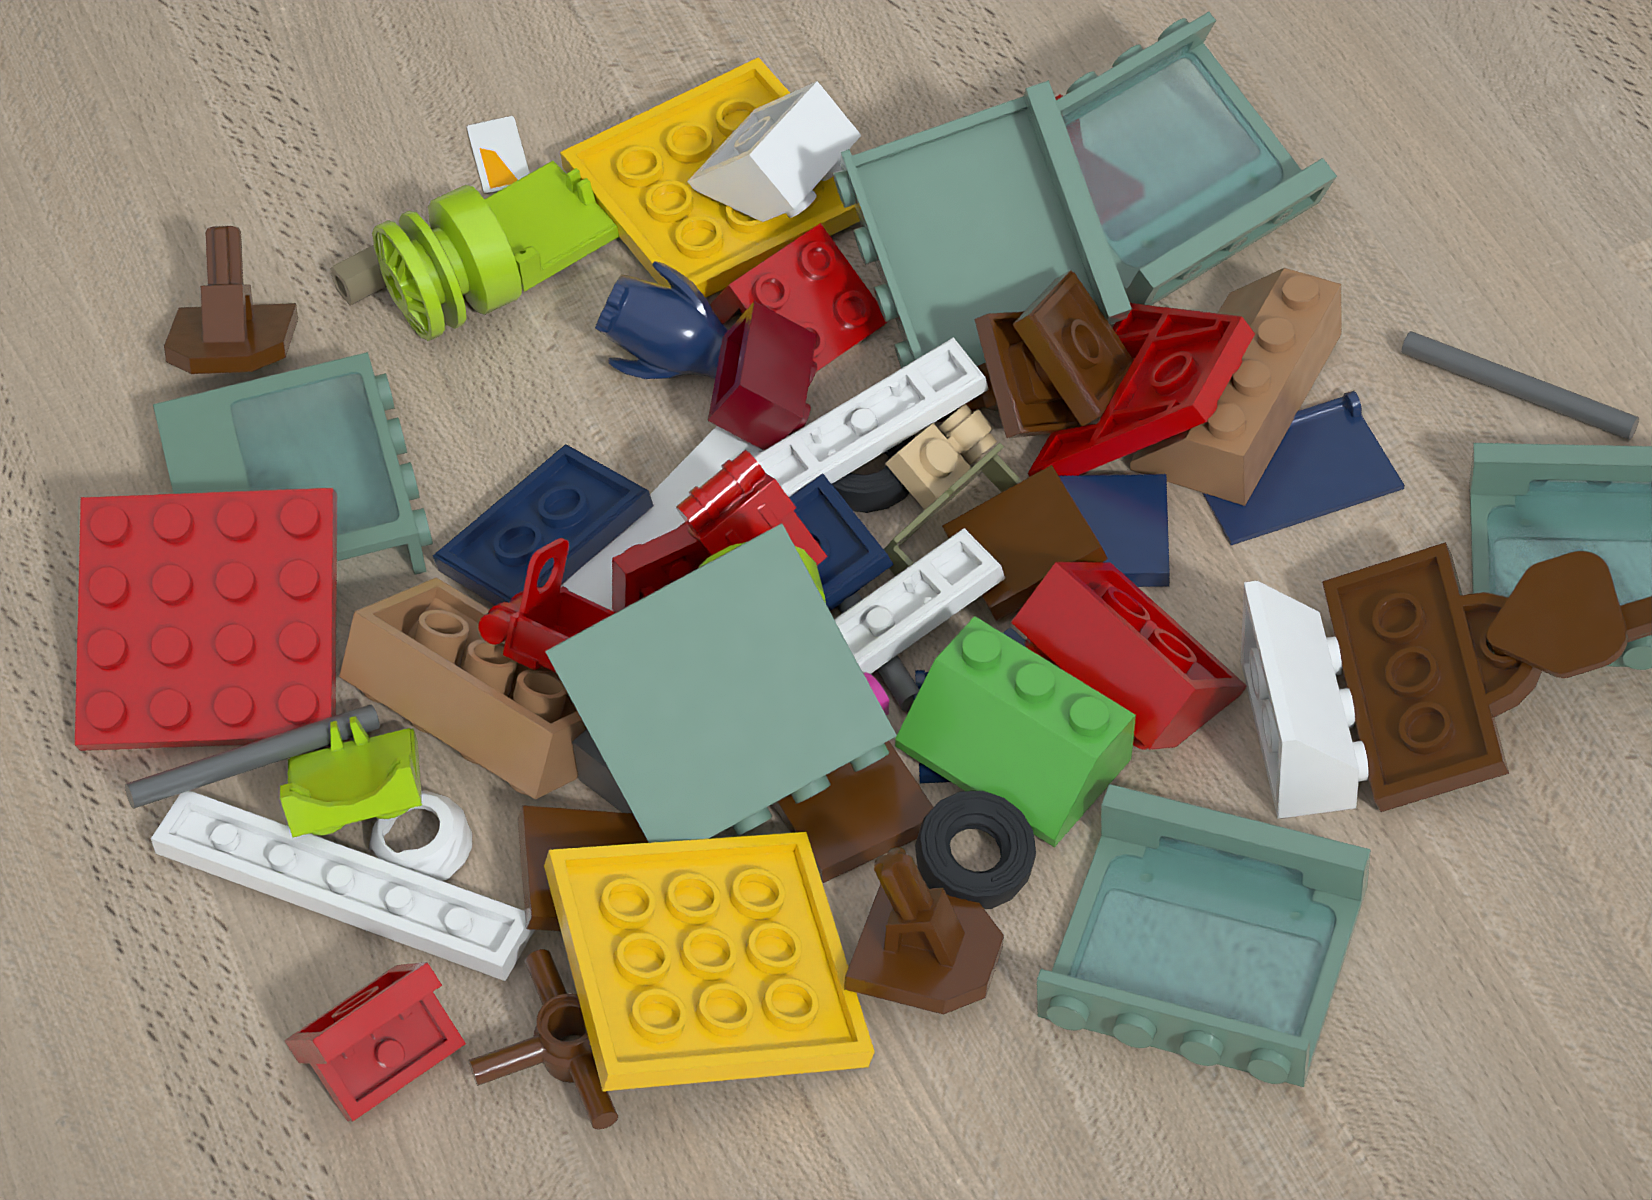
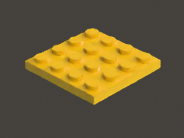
(643, 175)
(706, 960)

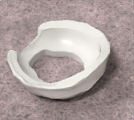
(443, 854)

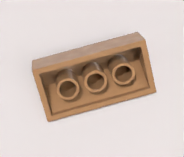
(1295, 332)
(436, 670)

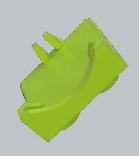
(550, 221)
(352, 781)

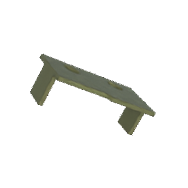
(993, 468)

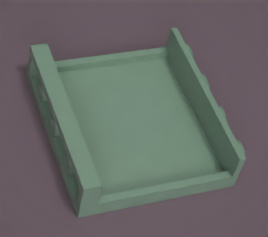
(977, 222)
(723, 694)

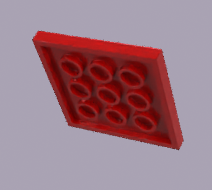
(205, 617)

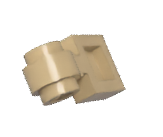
(942, 454)

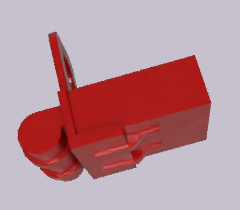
(742, 505)
(538, 615)

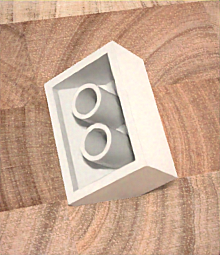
(1299, 706)

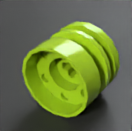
(453, 259)

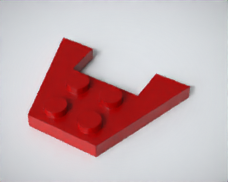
(1169, 388)

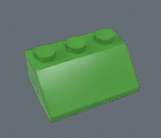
(1017, 729)

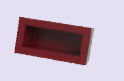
(763, 377)

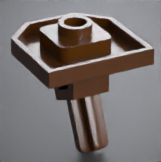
(227, 329)
(1016, 382)
(923, 943)

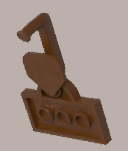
(1428, 668)

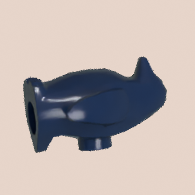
(662, 326)

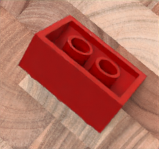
(1127, 649)

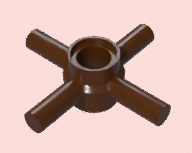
(564, 1060)

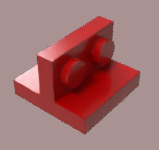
(378, 1038)

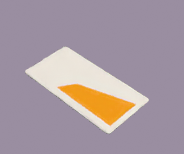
(498, 153)

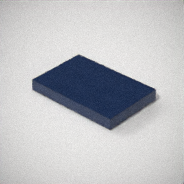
(560, 499)

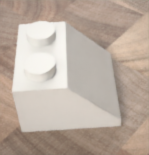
(778, 155)

